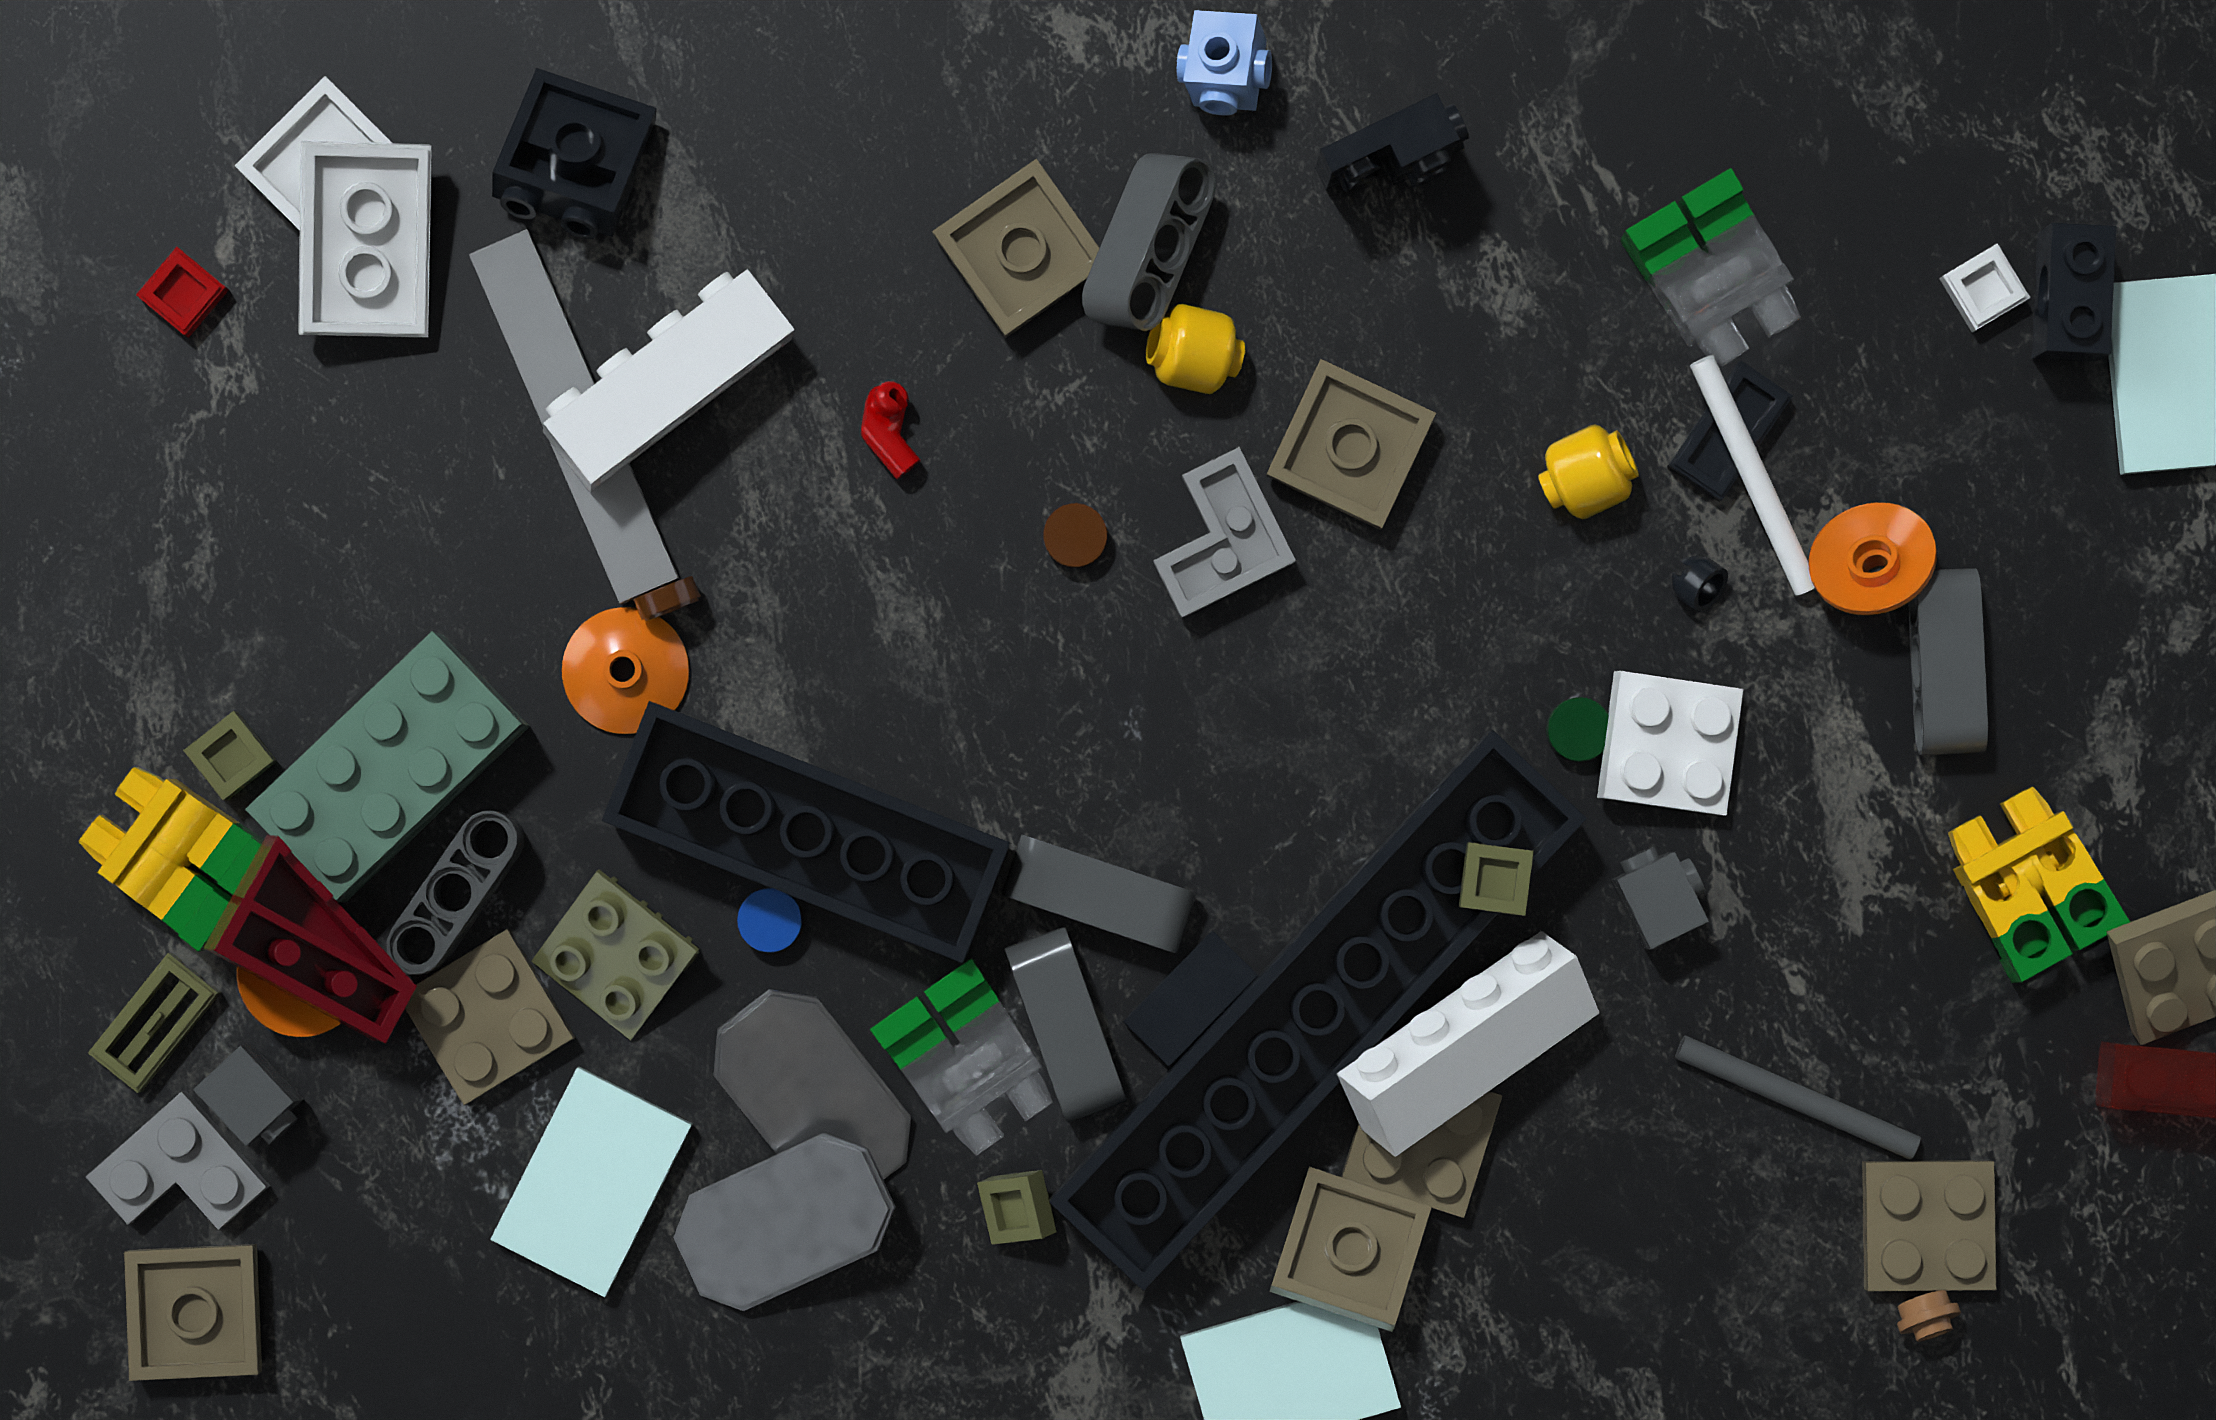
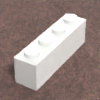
(666, 379)
(1468, 1043)

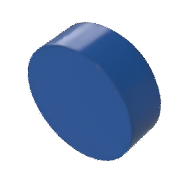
(770, 920)

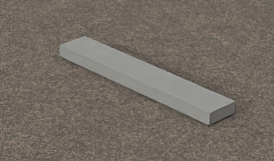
(549, 367)

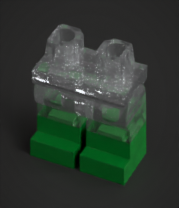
(1712, 266)
(965, 1077)

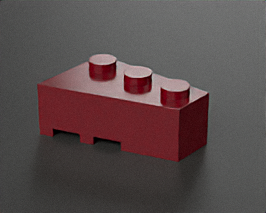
(305, 944)

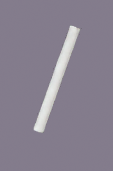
(1753, 473)

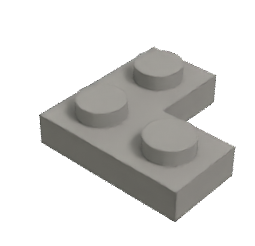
(1241, 540)
(182, 1149)

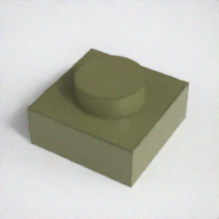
(230, 755)
(1496, 879)
(1016, 1207)

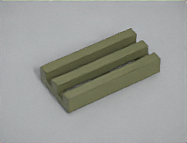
(188, 980)

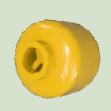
(1195, 349)
(1588, 471)

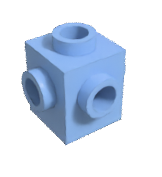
(1225, 62)

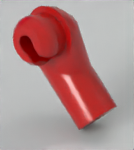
(883, 425)

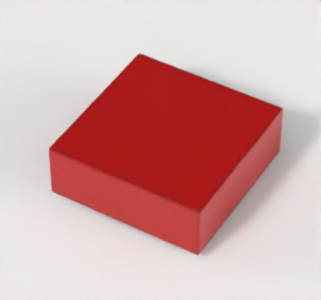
(182, 292)

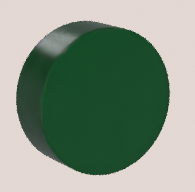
(1577, 729)

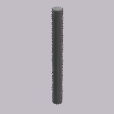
(1797, 1097)

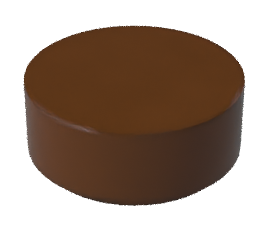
(1075, 535)
(667, 599)

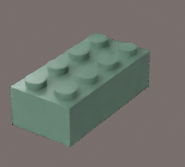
(388, 766)

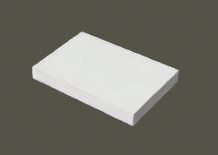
(364, 239)

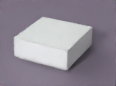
(1984, 288)

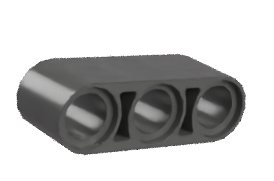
(1149, 241)
(1949, 664)
(1099, 894)
(427, 907)
(1065, 1024)

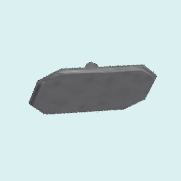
(806, 1078)
(784, 1221)

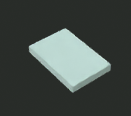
(2164, 373)
(591, 1181)
(1290, 1367)

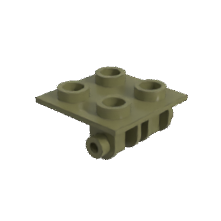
(615, 954)

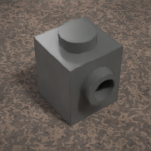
(1660, 896)
(250, 1096)

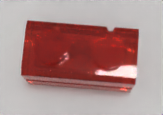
(2156, 1079)

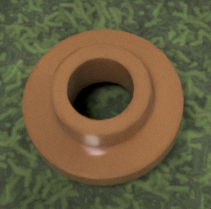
(1927, 1315)

